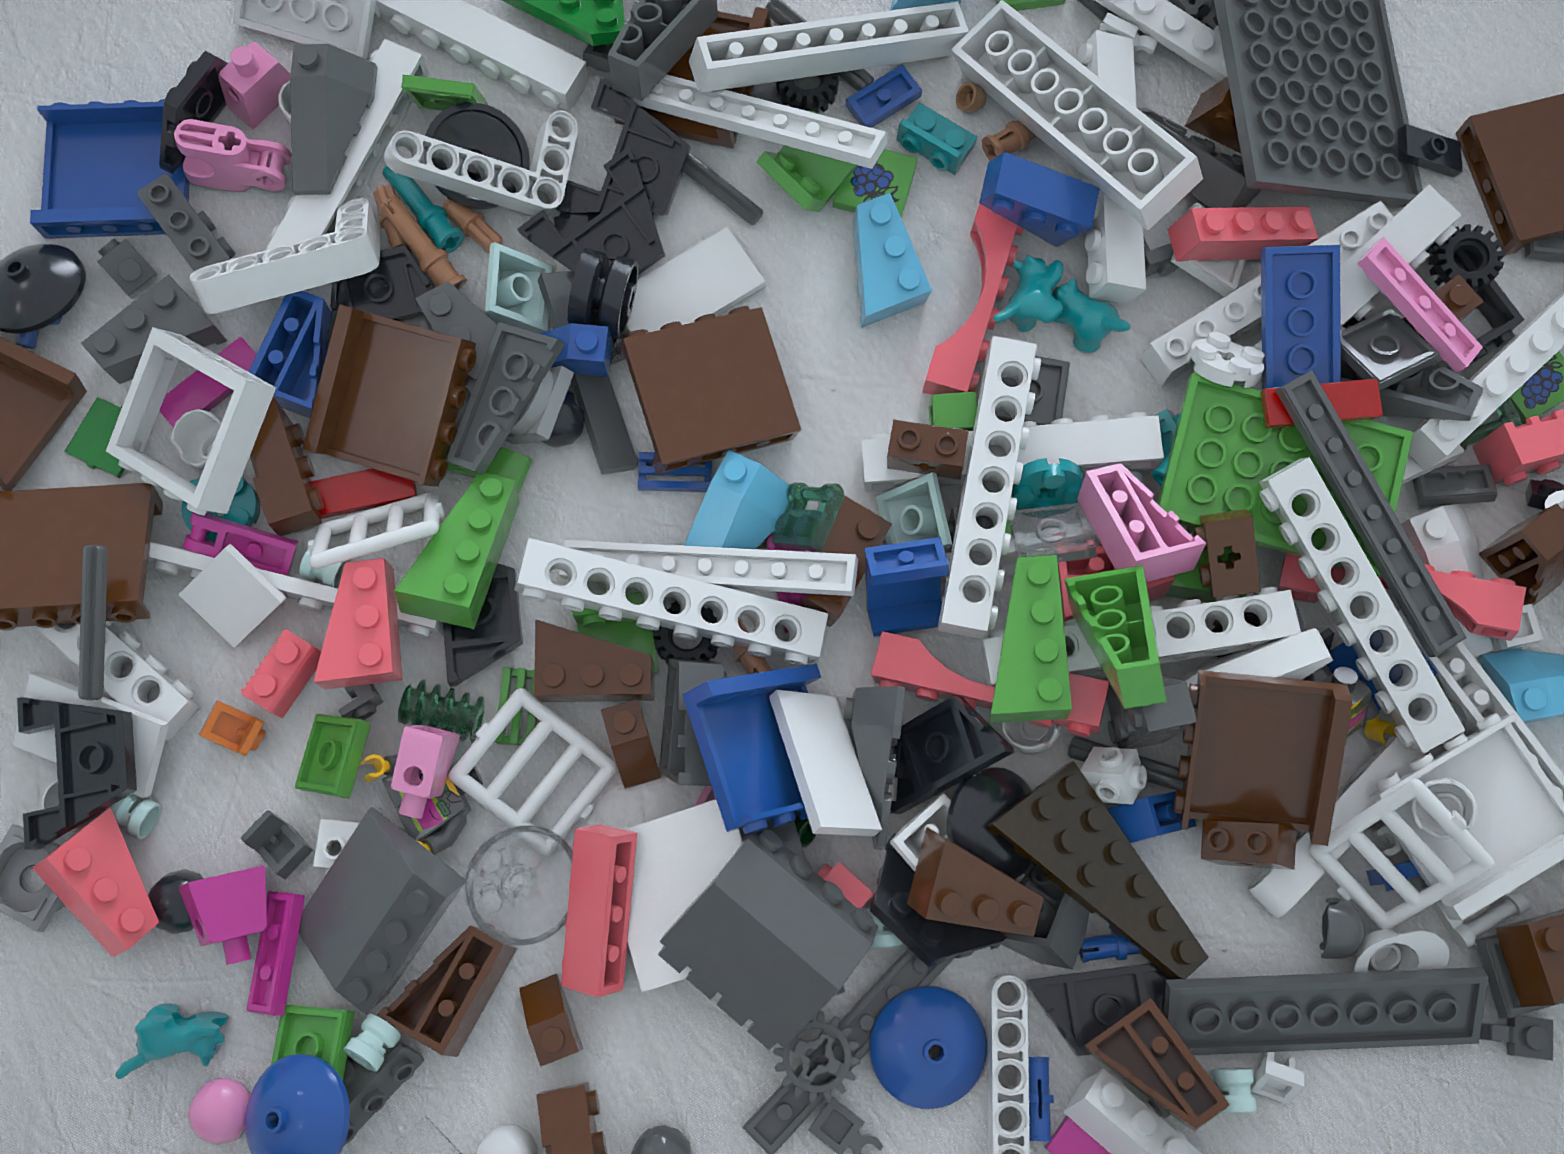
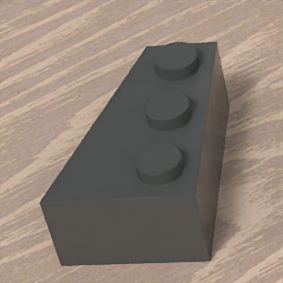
(165, 306)
(680, 751)

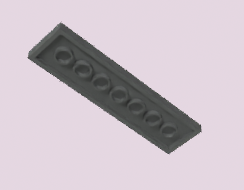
(1327, 1010)

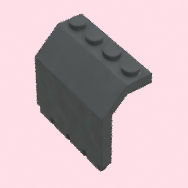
(769, 939)

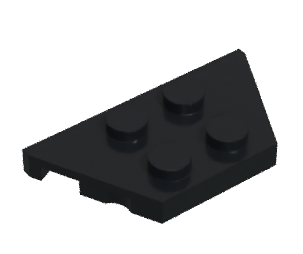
(196, 98)
(494, 634)
(942, 751)
(928, 939)
(1093, 1001)

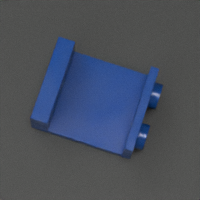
(904, 585)

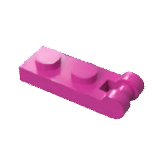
(259, 547)

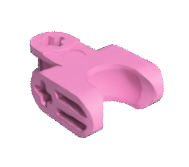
(227, 160)

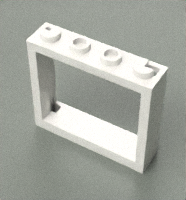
(234, 437)

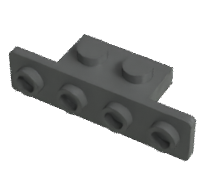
(183, 226)
(371, 1090)

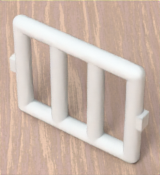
(358, 523)
(549, 721)
(1385, 811)

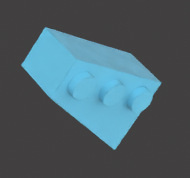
(886, 262)

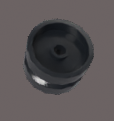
(603, 291)

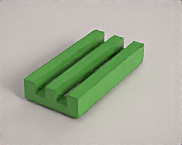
(521, 675)

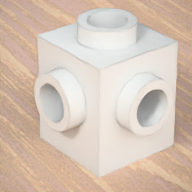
(1115, 774)

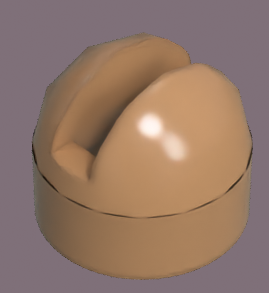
(970, 97)

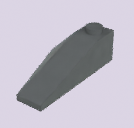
(1426, 394)
(1059, 925)

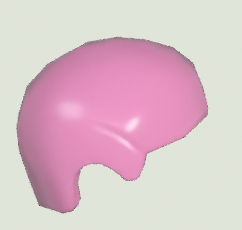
(219, 1111)

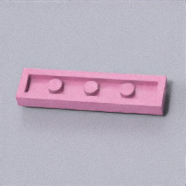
(1420, 305)

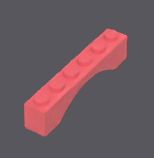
(956, 358)
(1478, 604)
(909, 664)

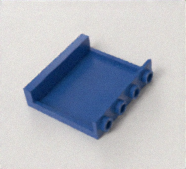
(96, 165)
(746, 746)

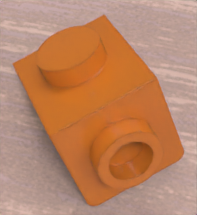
(233, 729)

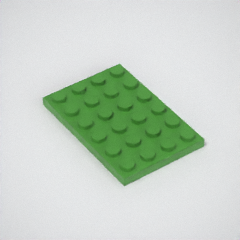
(1226, 451)

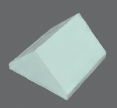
(514, 291)
(915, 512)

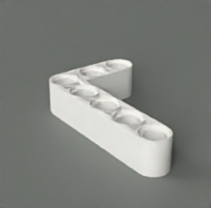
(491, 170)
(295, 266)

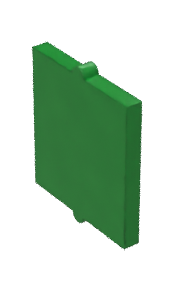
(94, 436)

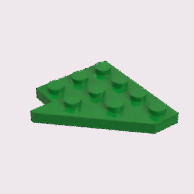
(588, 20)

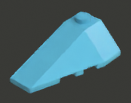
(739, 505)
(1528, 681)

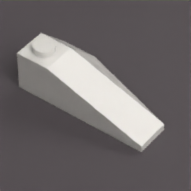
(1449, 544)
(1283, 658)

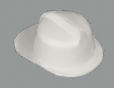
(1397, 952)

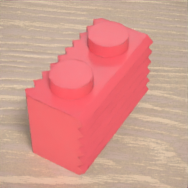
(282, 674)

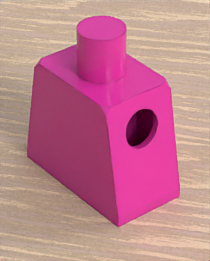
(228, 910)

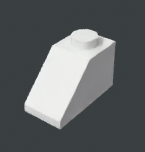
(911, 835)

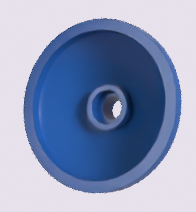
(907, 1031)
(298, 1108)

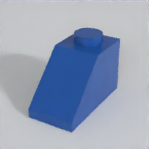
(585, 348)
(1148, 817)

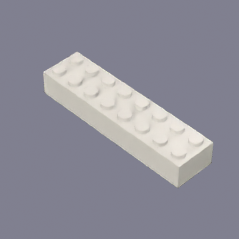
(1078, 115)

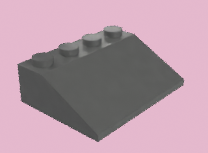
(376, 910)

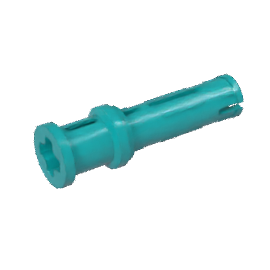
(430, 216)

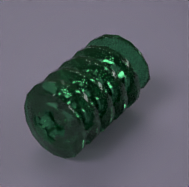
(441, 712)

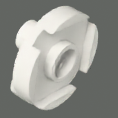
(1225, 361)

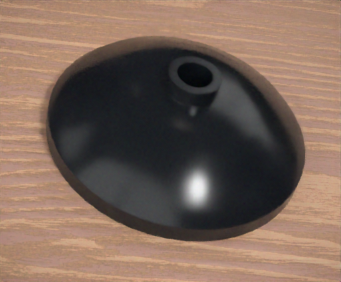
(482, 131)
(38, 286)
(979, 803)

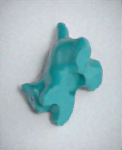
(1033, 295)
(1087, 317)
(168, 1033)

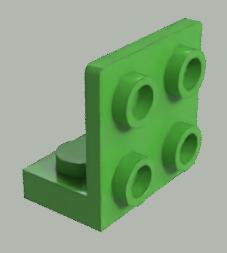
(806, 175)
(621, 633)

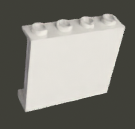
(1516, 815)
(672, 867)

